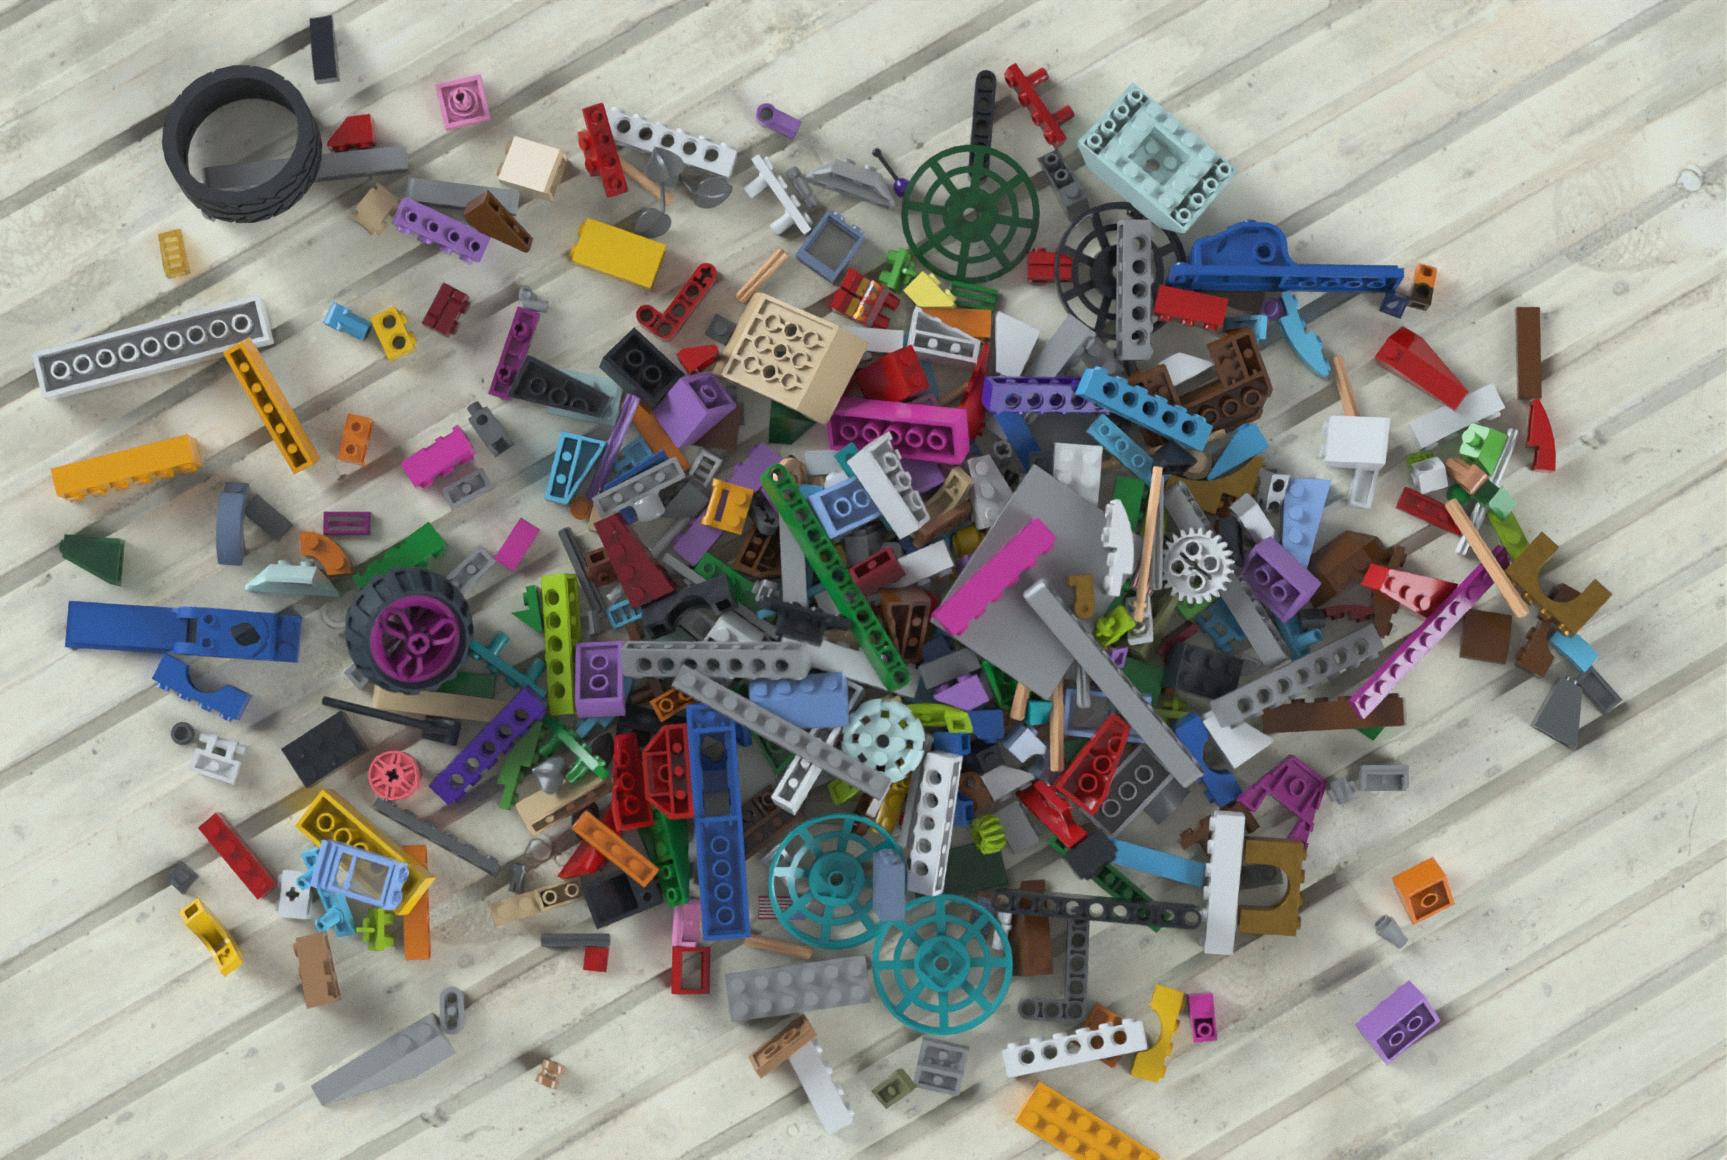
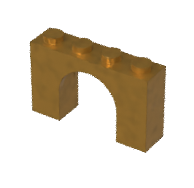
(1567, 616)
(1282, 916)

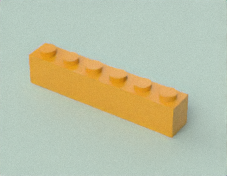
(271, 405)

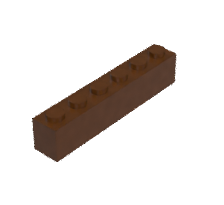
(1332, 715)

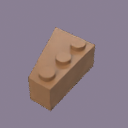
(317, 970)

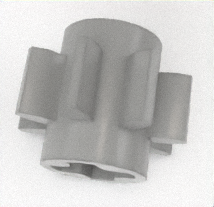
(766, 587)
(1342, 790)

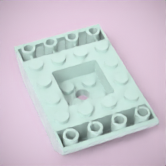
(1142, 132)

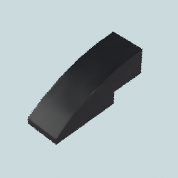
(324, 50)

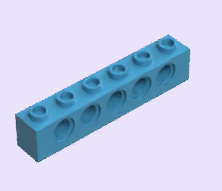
(1092, 390)

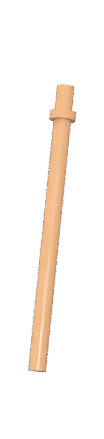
(1140, 603)

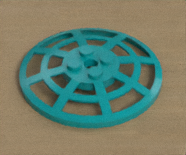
(819, 881)
(947, 979)

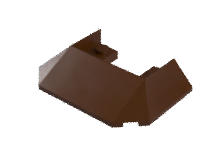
(1225, 402)

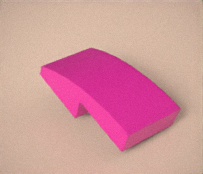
(517, 544)

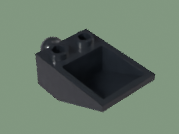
(619, 897)

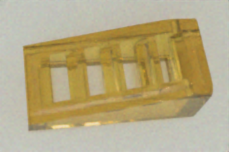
(177, 271)

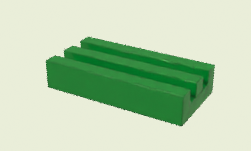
(993, 292)

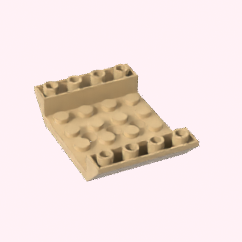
(815, 363)

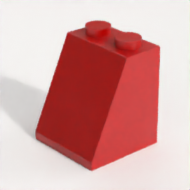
(894, 377)

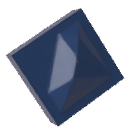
(1394, 303)

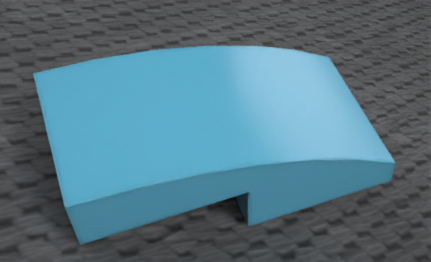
(1575, 649)

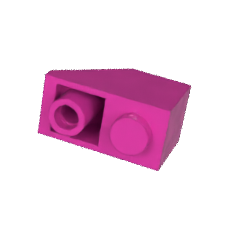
(1202, 1016)

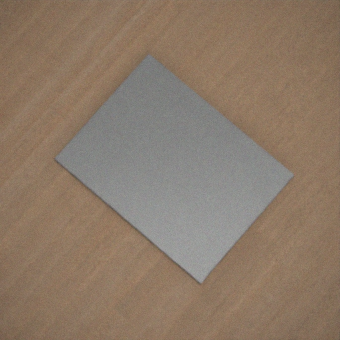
(1010, 629)

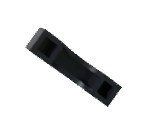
(663, 614)

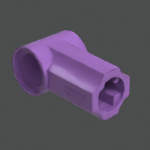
(780, 122)

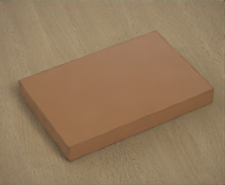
(782, 1045)

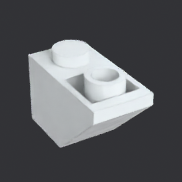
(1003, 780)

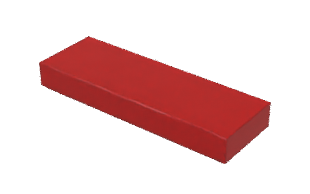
(1427, 510)

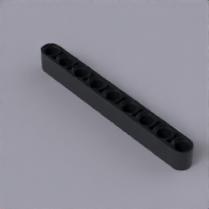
(1108, 904)

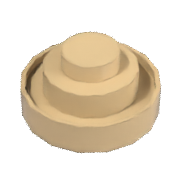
(1202, 466)

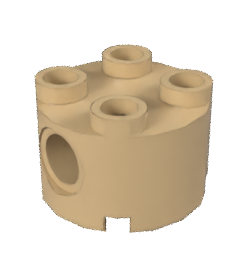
(375, 209)

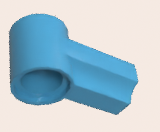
(342, 319)

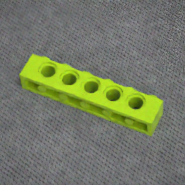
(568, 633)

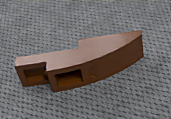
(1382, 608)

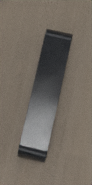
(982, 116)

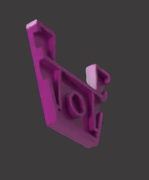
(1292, 786)

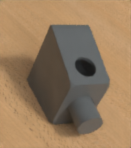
(489, 429)

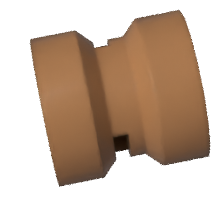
(551, 1068)

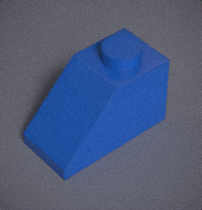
(987, 724)

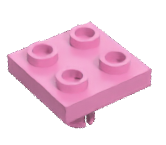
(463, 102)

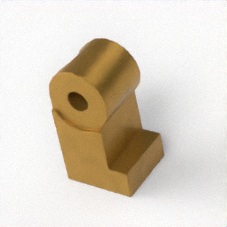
(1083, 595)

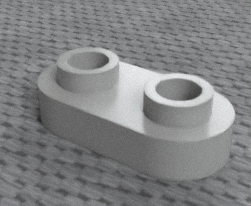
(452, 1010)

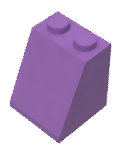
(693, 408)
(924, 474)

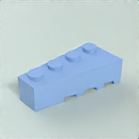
(1301, 516)

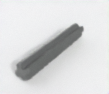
(579, 563)

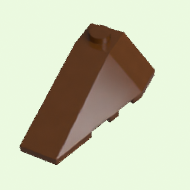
(1030, 938)

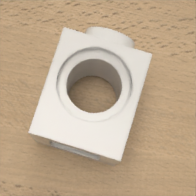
(1429, 475)

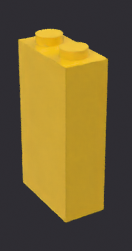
(618, 254)

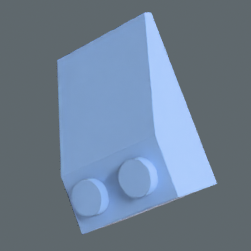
(843, 507)

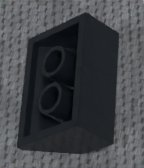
(644, 723)

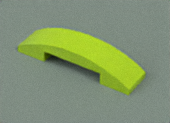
(939, 715)

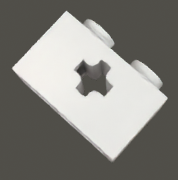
(301, 906)

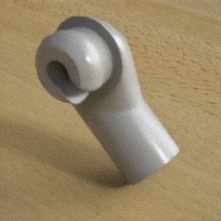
(530, 302)

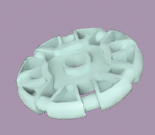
(890, 727)

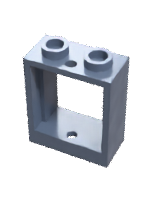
(817, 266)

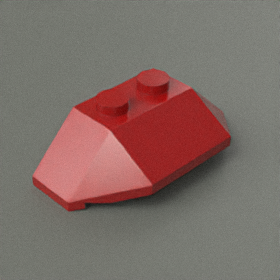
(669, 772)
(586, 857)

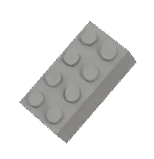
(1131, 790)

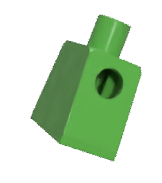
(1482, 447)

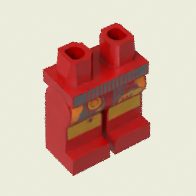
(871, 300)

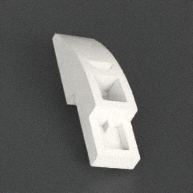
(1119, 538)

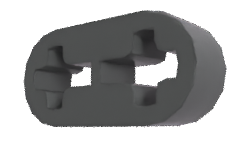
(763, 516)

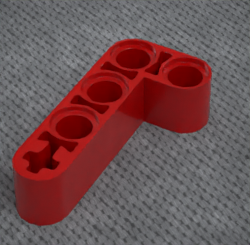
(681, 299)

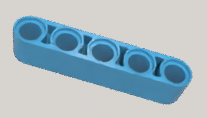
(1159, 863)

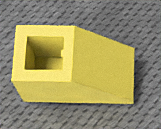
(927, 294)

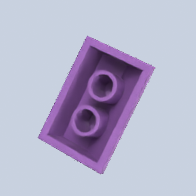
(1278, 579)
(1397, 1022)

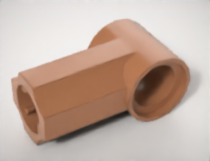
(1467, 476)

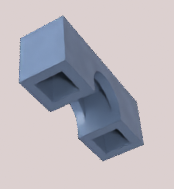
(1023, 743)

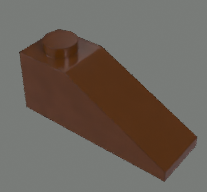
(495, 221)

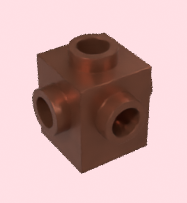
(600, 567)

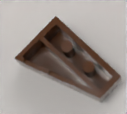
(906, 619)

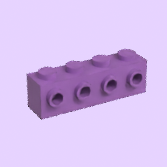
(440, 230)

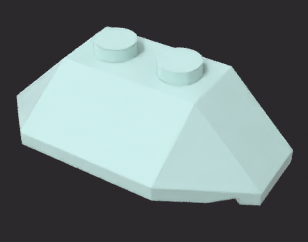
(293, 580)

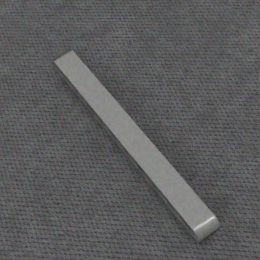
(1113, 682)

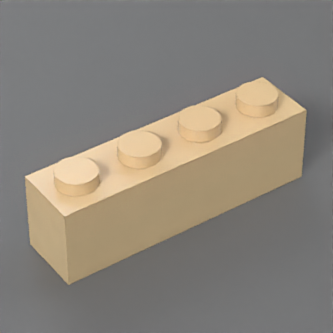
(544, 810)

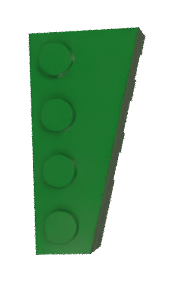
(416, 551)

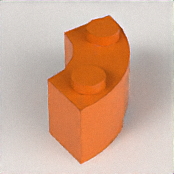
(328, 552)

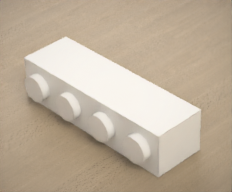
(1446, 422)
(820, 1088)

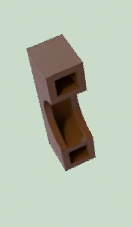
(1535, 655)

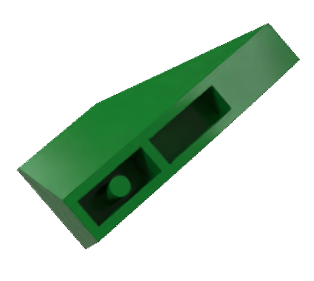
(669, 851)

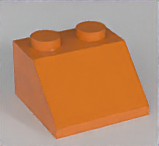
(1423, 890)

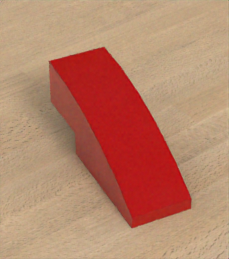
(1540, 439)

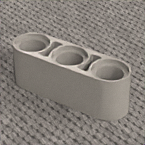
(1252, 520)

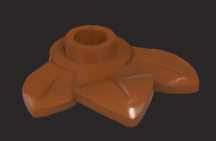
(978, 792)

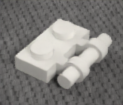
(215, 765)

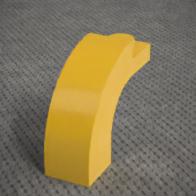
(213, 935)

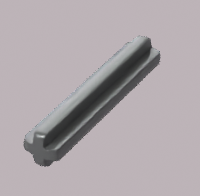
(594, 939)

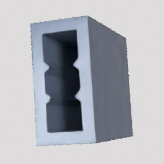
(888, 885)

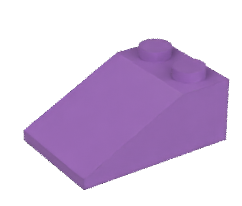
(599, 679)

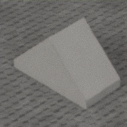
(1166, 801)

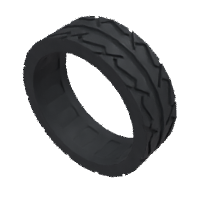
(221, 88)

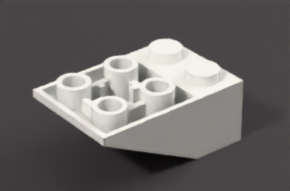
(731, 628)

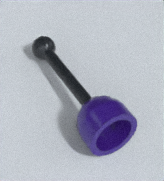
(900, 183)

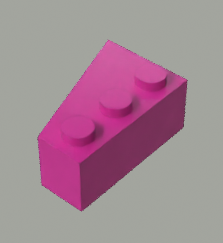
(439, 458)

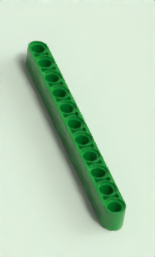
(835, 589)

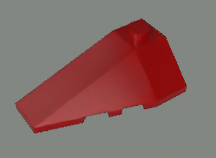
(1416, 363)
(973, 396)
(1091, 771)

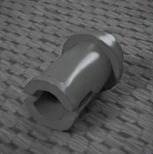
(518, 877)

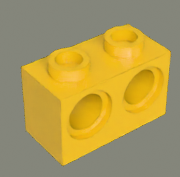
(389, 335)

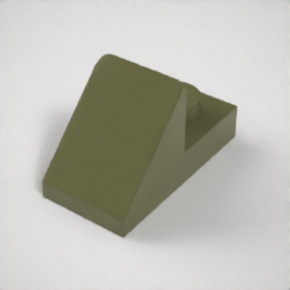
(894, 1088)

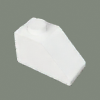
(1183, 366)

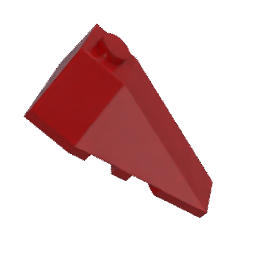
(628, 792)

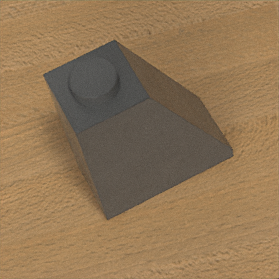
(949, 666)
(1561, 712)

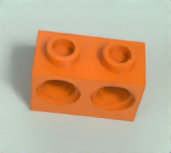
(356, 439)

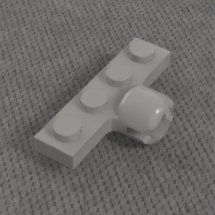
(640, 492)

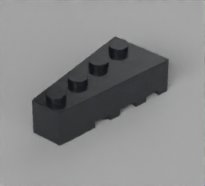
(552, 387)

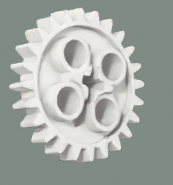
(1208, 548)

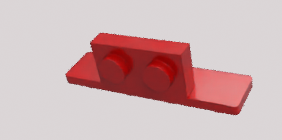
(601, 151)
(1052, 812)

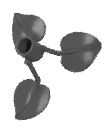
(666, 170)
(551, 772)

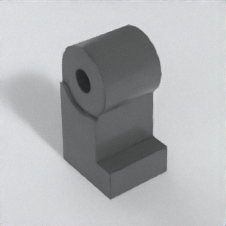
(1272, 489)

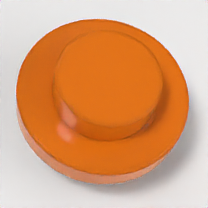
(581, 508)

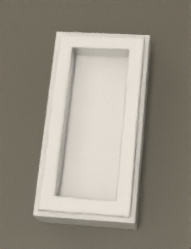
(1362, 489)

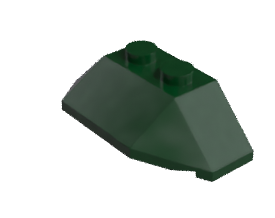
(785, 423)

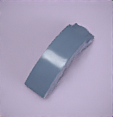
(230, 523)

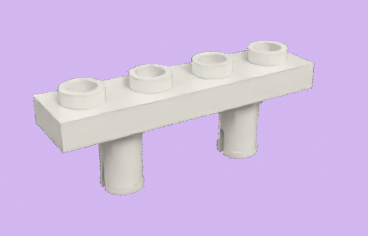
(790, 202)

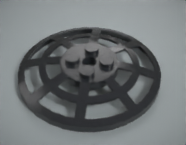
(1102, 267)

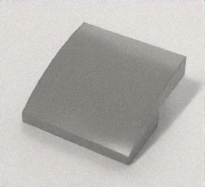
(941, 1066)

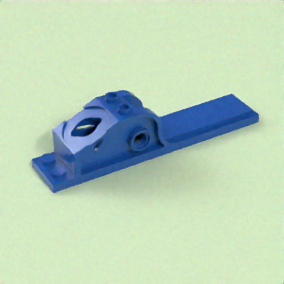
(1257, 259)
(167, 631)
(719, 836)

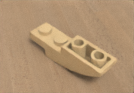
(536, 901)

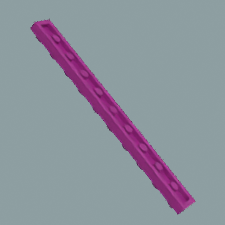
(1426, 636)

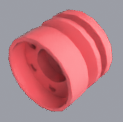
(407, 769)

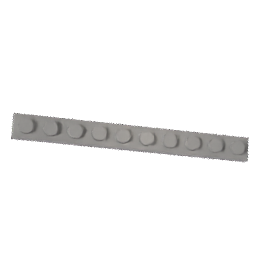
(781, 732)

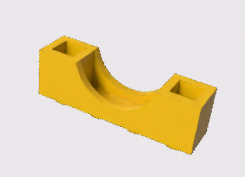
(1150, 1062)

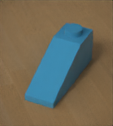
(1241, 448)

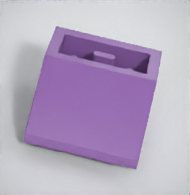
(963, 694)

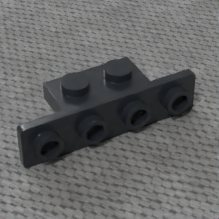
(801, 622)

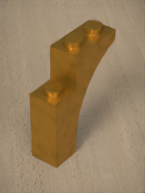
(1209, 493)

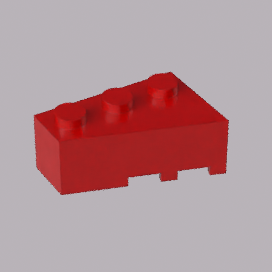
(1190, 308)

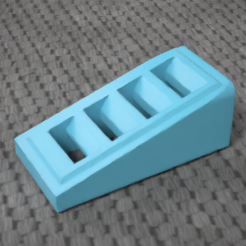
(620, 606)

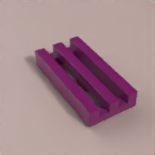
(326, 523)

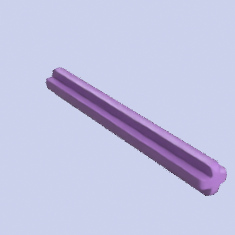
(613, 446)

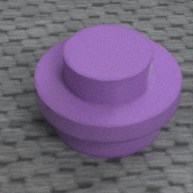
(1272, 308)

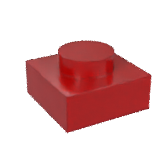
(596, 959)

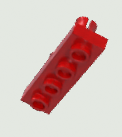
(1040, 115)

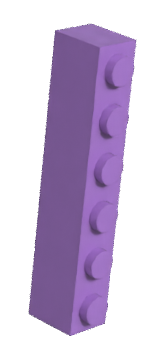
(702, 538)

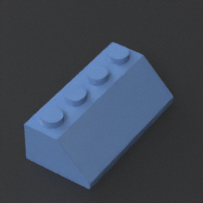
(807, 702)

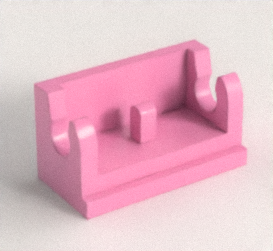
(687, 924)

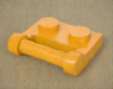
(735, 508)

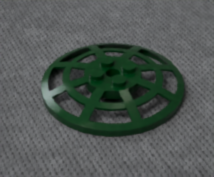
(974, 198)

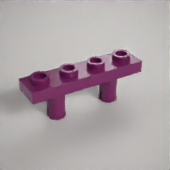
(514, 352)

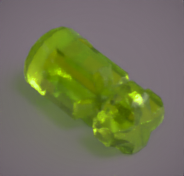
(1417, 457)

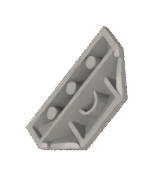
(853, 181)

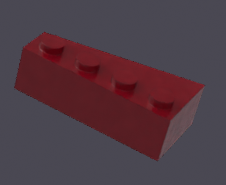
(633, 562)

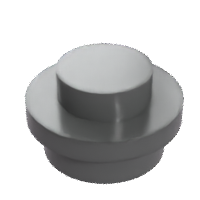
(182, 733)

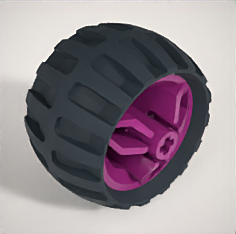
(446, 627)

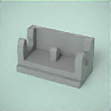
(1383, 777)

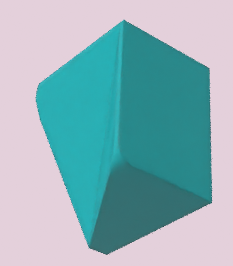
(1037, 711)

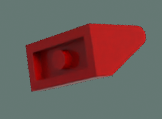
(698, 358)
(677, 966)

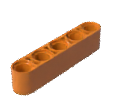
(417, 922)

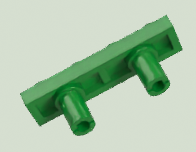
(711, 567)
(561, 737)

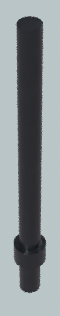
(427, 726)

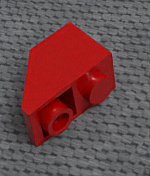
(354, 133)

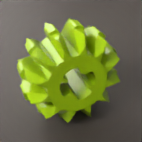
(988, 833)

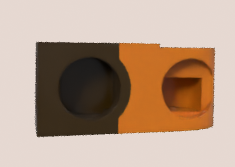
(1422, 287)

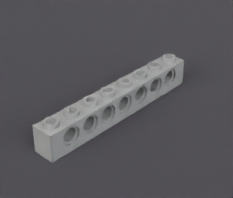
(1364, 638)
(680, 652)

